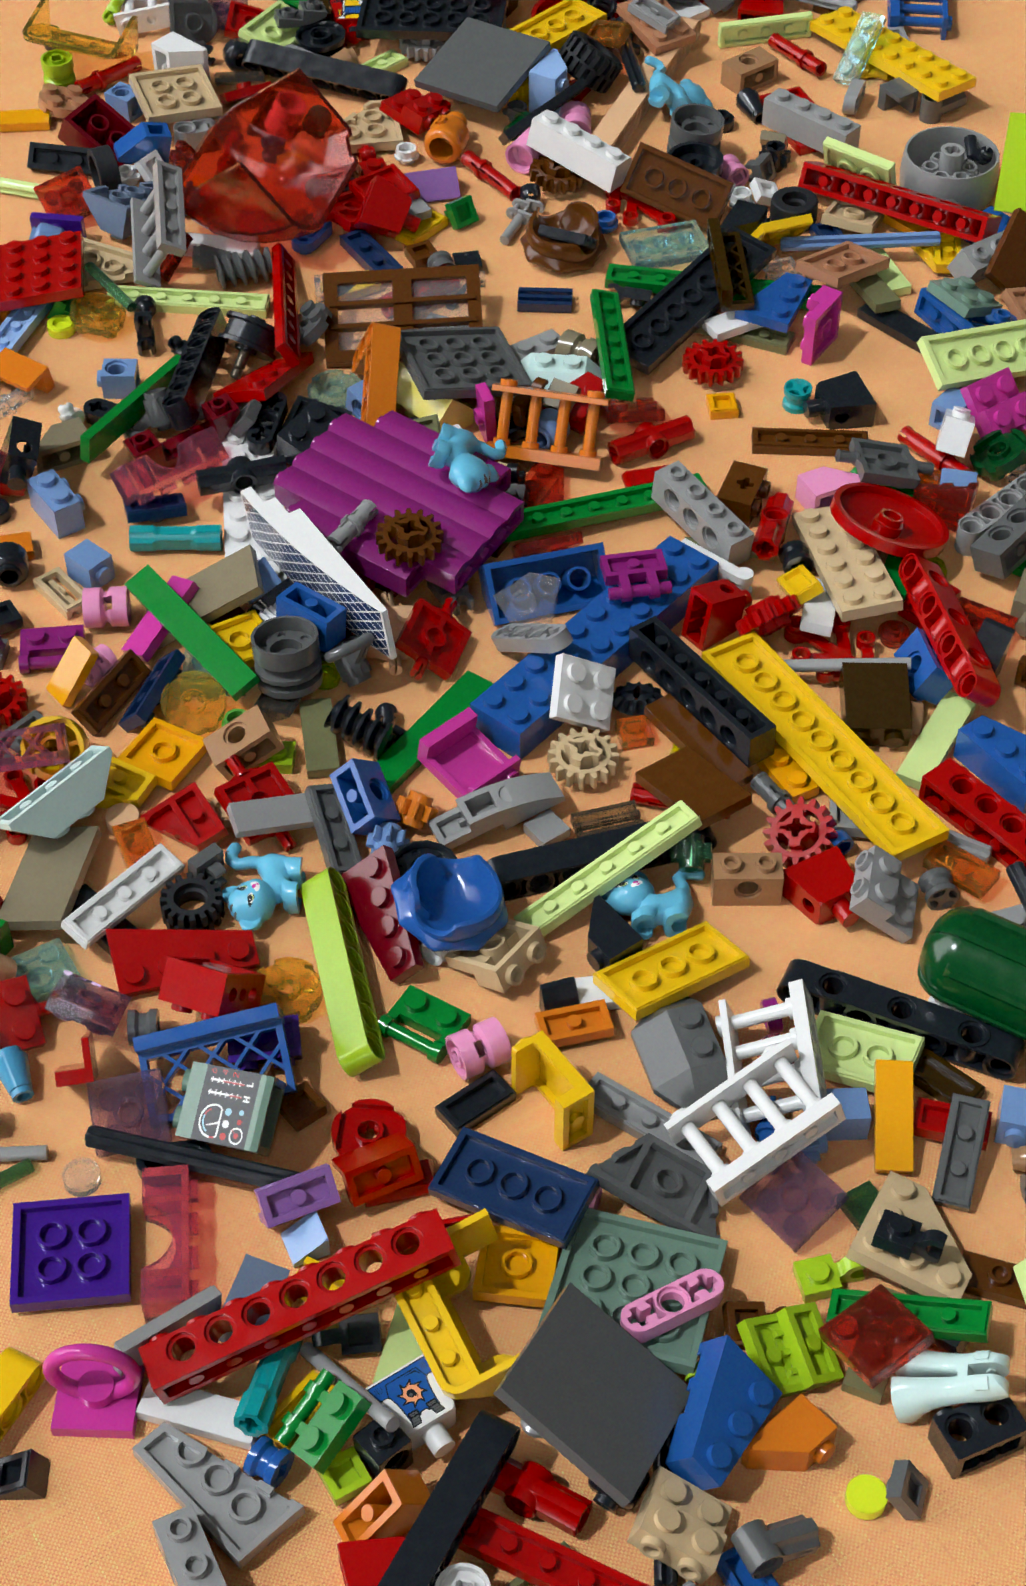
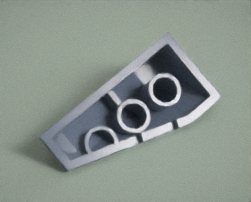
(113, 207)

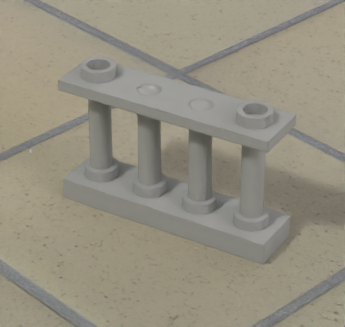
(158, 224)

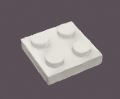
(582, 692)

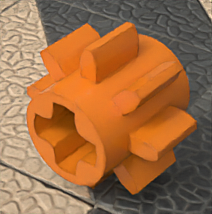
(416, 809)

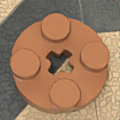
(60, 99)

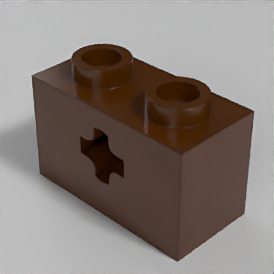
(744, 490)

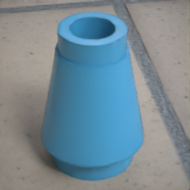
(16, 1073)

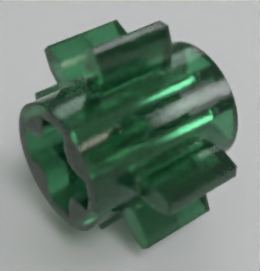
(691, 853)

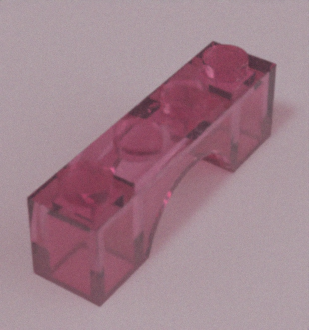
(143, 477)
(168, 1203)

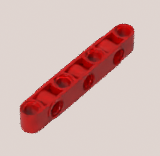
(949, 631)

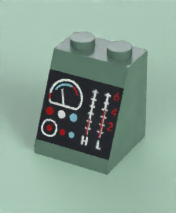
(229, 1108)

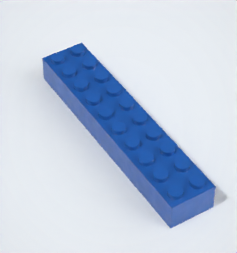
(517, 706)

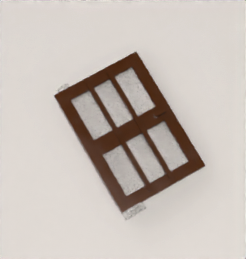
(399, 299)

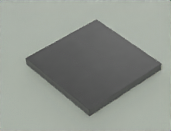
(482, 64)
(452, 360)
(594, 1394)

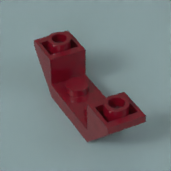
(218, 412)

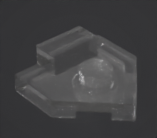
(530, 599)

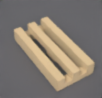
(57, 594)

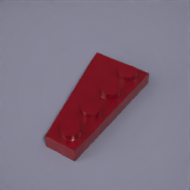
(376, 912)

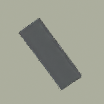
(332, 829)
(960, 1152)

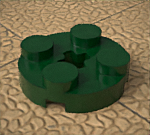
(994, 465)

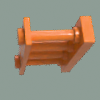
(558, 453)

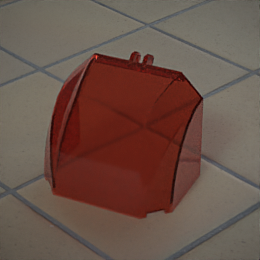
(268, 165)

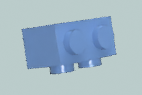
(56, 503)

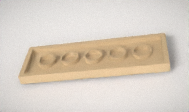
(846, 567)

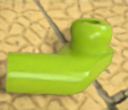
(113, 7)

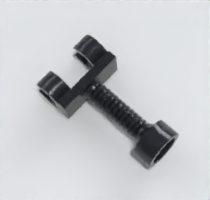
(144, 323)

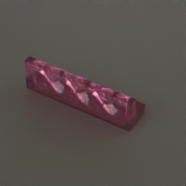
(30, 760)

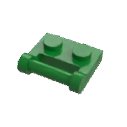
(427, 1016)

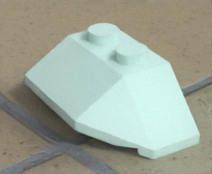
(558, 366)
(63, 797)

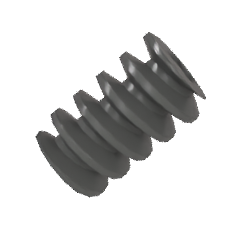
(243, 268)

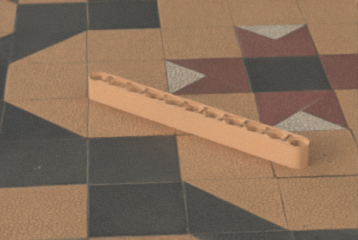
(631, 106)

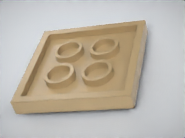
(175, 94)

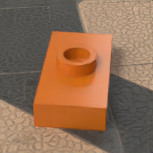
(576, 1023)

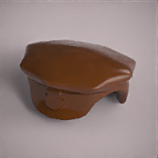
(561, 256)

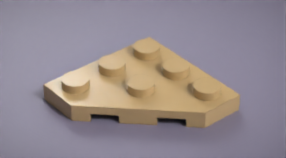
(373, 128)
(111, 260)
(912, 1200)

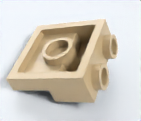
(503, 957)
(681, 1526)

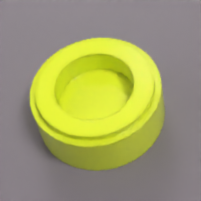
(60, 327)
(866, 1497)

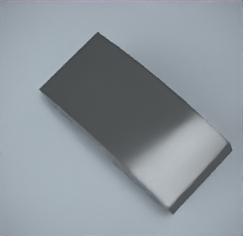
(307, 13)

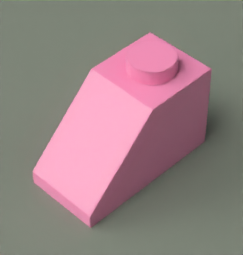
(818, 486)

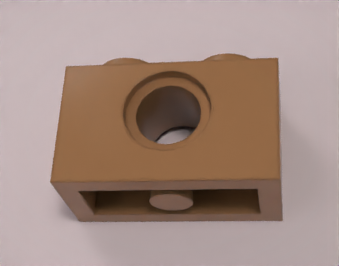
(749, 70)
(248, 736)
(746, 879)

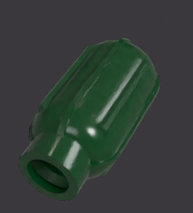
(977, 967)

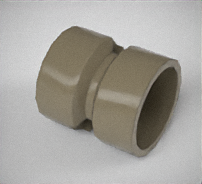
(577, 344)

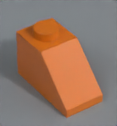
(792, 1439)
(384, 1507)

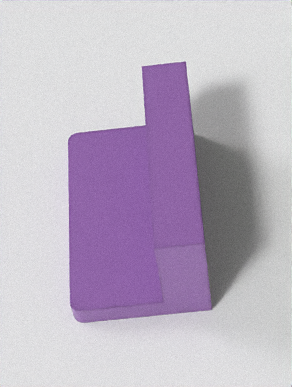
(436, 183)
(297, 1195)

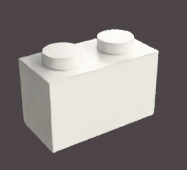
(955, 431)

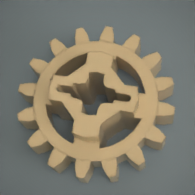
(583, 758)

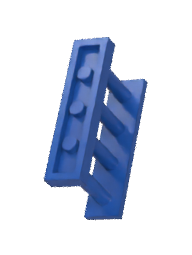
(897, 9)

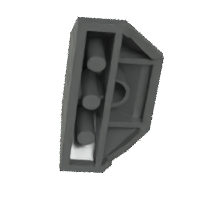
(680, 1053)

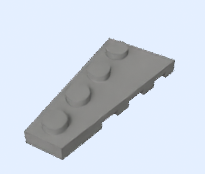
(230, 1505)

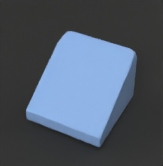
(306, 1239)

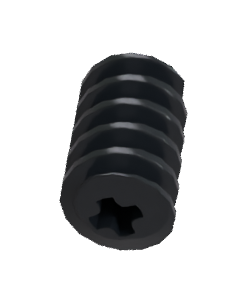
(361, 727)

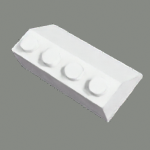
(578, 150)

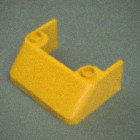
(439, 1327)

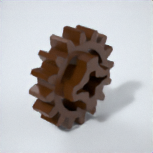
(554, 176)
(409, 537)

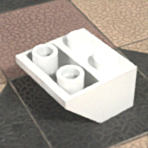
(178, 51)

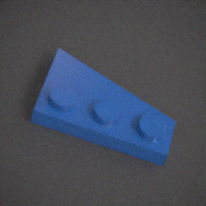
(778, 303)

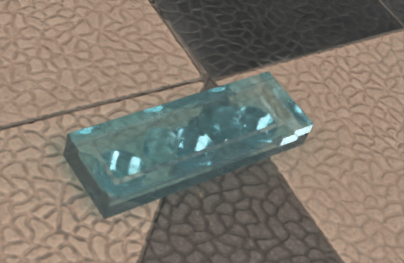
(859, 47)

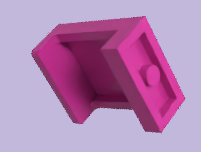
(464, 756)

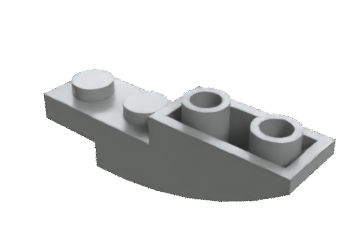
(496, 804)

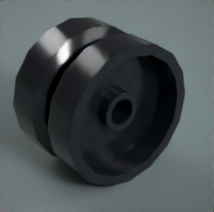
(701, 155)

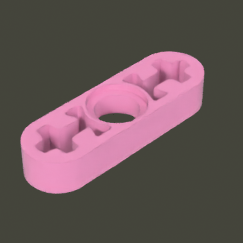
(679, 1290)

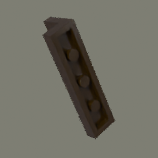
(723, 271)

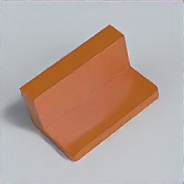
(24, 372)

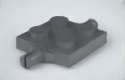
(884, 463)

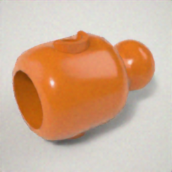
(447, 138)

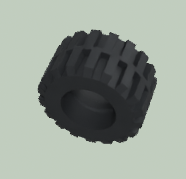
(590, 60)

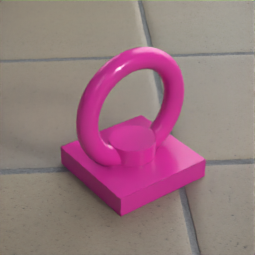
(90, 1392)

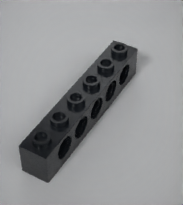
(702, 691)

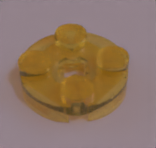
(86, 321)
(181, 690)
(306, 985)

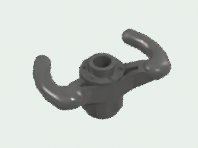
(154, 415)
(351, 658)

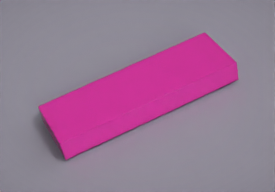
(149, 632)

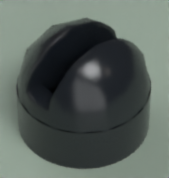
(530, 188)

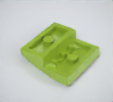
(791, 1349)

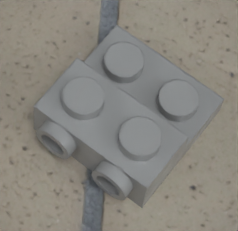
(884, 894)

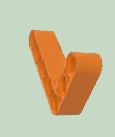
(379, 364)

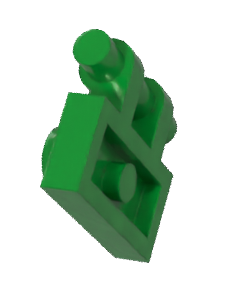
(330, 1425)

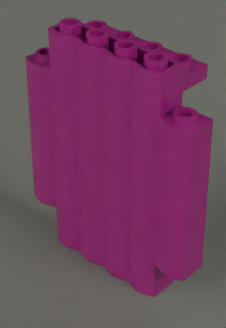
(393, 472)

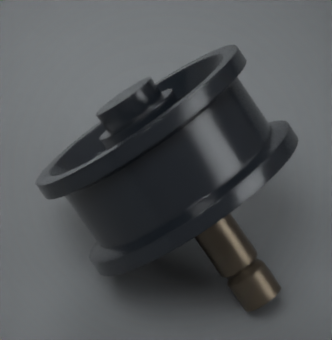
(250, 337)

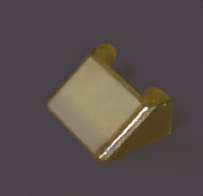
(41, 32)

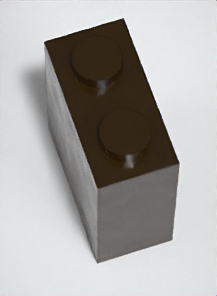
(876, 702)

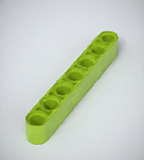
(342, 972)

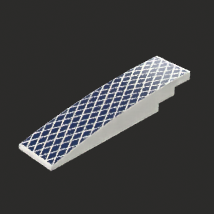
(312, 561)

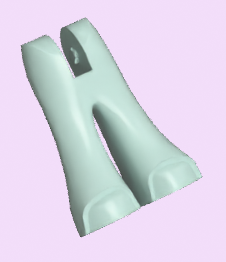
(948, 1379)

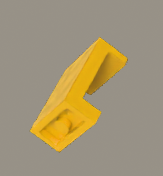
(542, 1065)

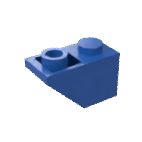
(143, 140)

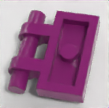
(634, 567)

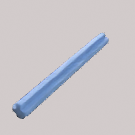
(874, 240)

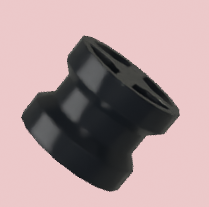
(795, 554)

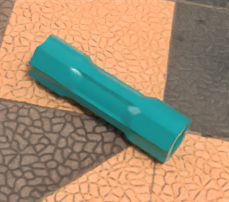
(154, 538)
(259, 1401)

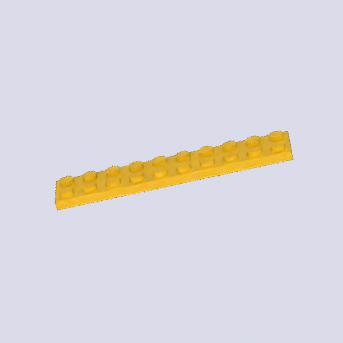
(828, 749)

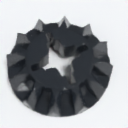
(625, 696)

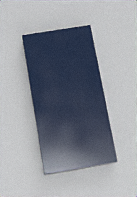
(514, 1187)

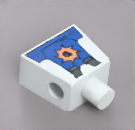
(419, 1404)

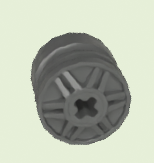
(696, 124)
(287, 657)

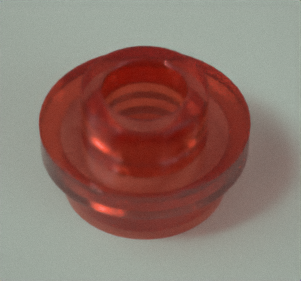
(893, 633)

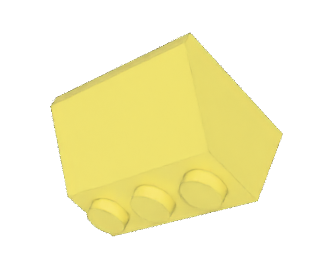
(448, 410)

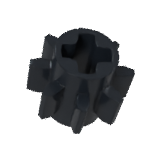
(779, 154)

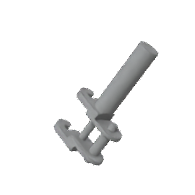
(520, 214)

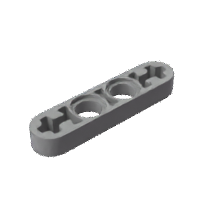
(532, 638)

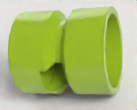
(58, 67)

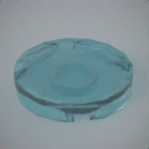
(331, 387)

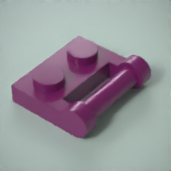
(45, 646)

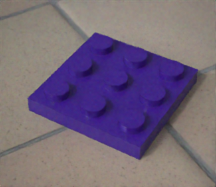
(71, 1253)

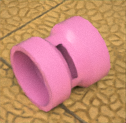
(734, 170)
(102, 665)

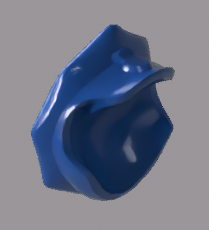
(450, 902)

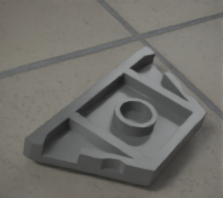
(661, 1184)

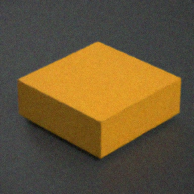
(722, 406)

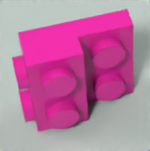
(820, 323)
(996, 403)

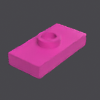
(485, 412)

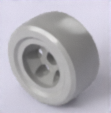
(939, 167)

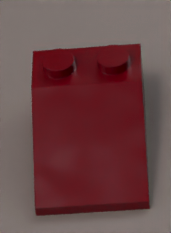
(94, 125)

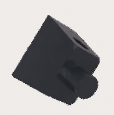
(842, 403)
(18, 465)

